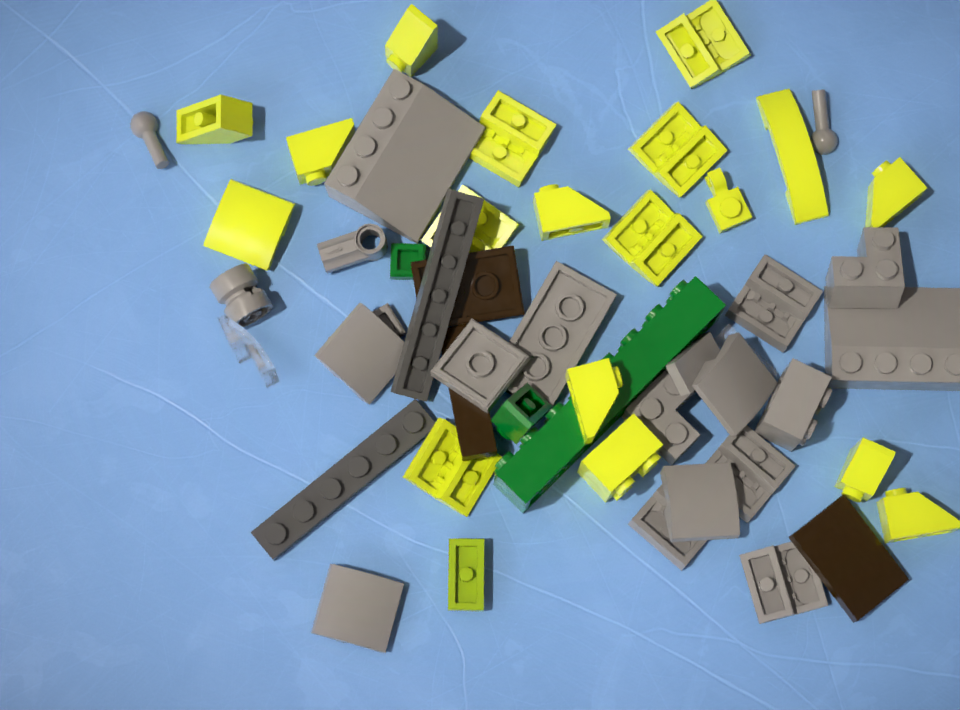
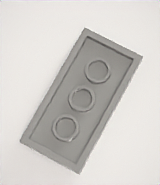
(558, 329)

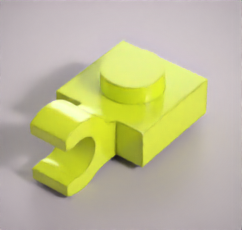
(727, 206)

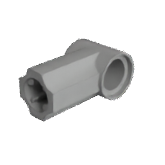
(348, 248)

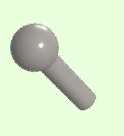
(145, 126)
(823, 139)

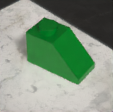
(520, 413)

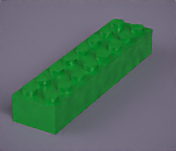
(640, 360)

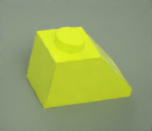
(411, 42)
(215, 121)
(318, 150)
(891, 192)
(566, 213)
(593, 394)
(864, 470)
(912, 516)

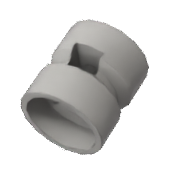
(239, 292)

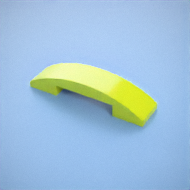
(795, 156)

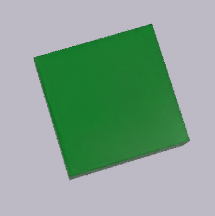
(401, 257)

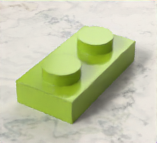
(466, 575)

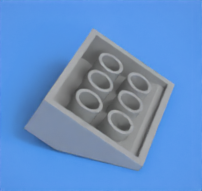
(404, 157)
(896, 347)

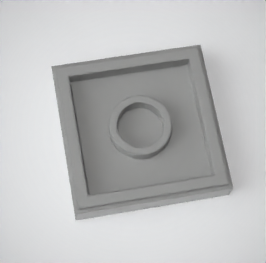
(479, 365)

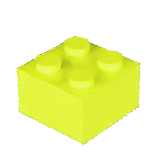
(620, 458)

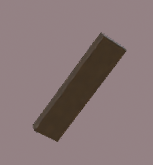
(471, 423)

